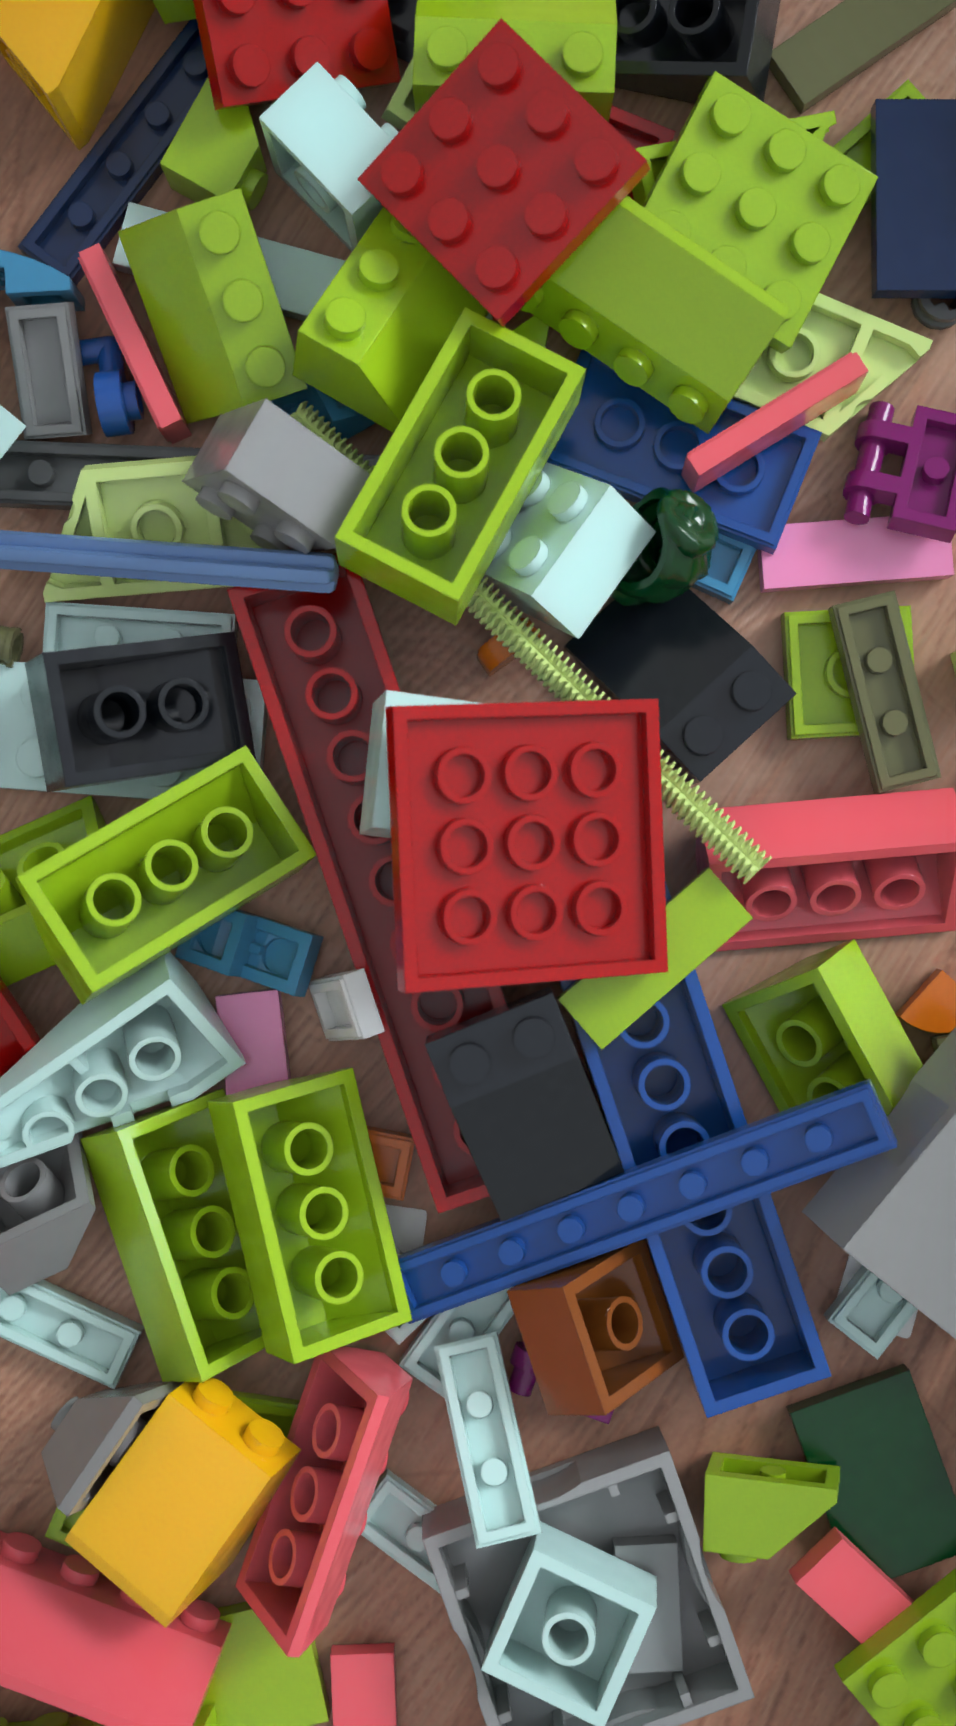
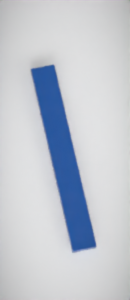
(649, 1199)

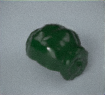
(677, 551)

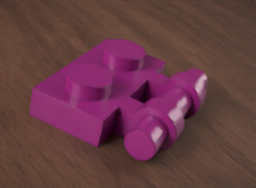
(926, 486)

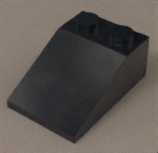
(678, 44)
(701, 670)
(137, 709)
(524, 1104)

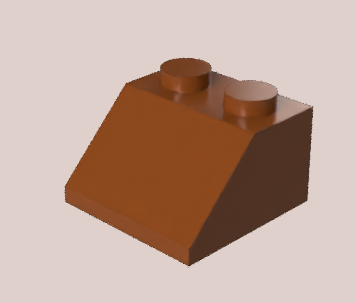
(596, 1331)

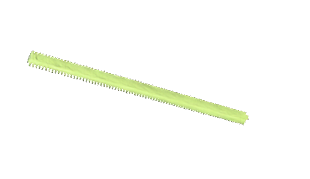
(570, 687)

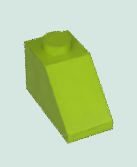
(216, 153)
(762, 1503)

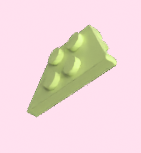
(825, 337)
(141, 504)

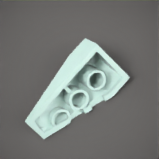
(113, 1057)

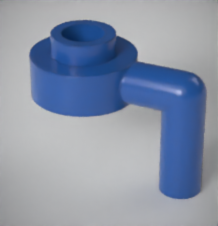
(116, 399)

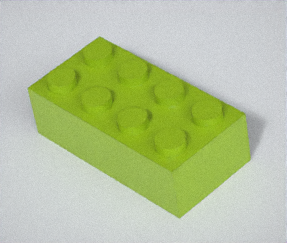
(459, 466)

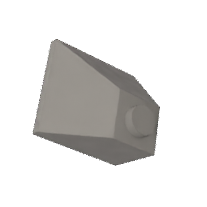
(43, 1214)
(93, 1438)

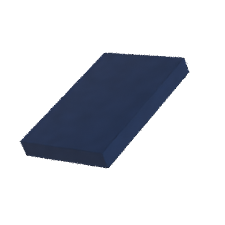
(913, 198)

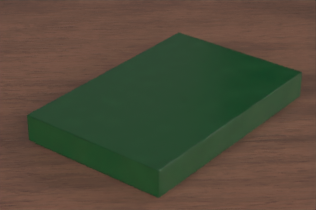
(892, 1477)

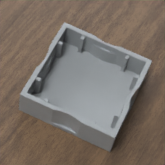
(901, 1204)
(594, 1497)

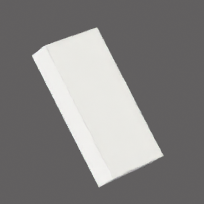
(346, 1006)

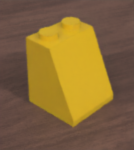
(72, 54)
(184, 1498)

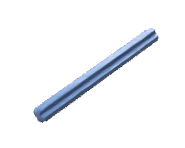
(169, 561)

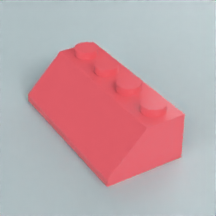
(844, 868)
(322, 1505)
(93, 1648)

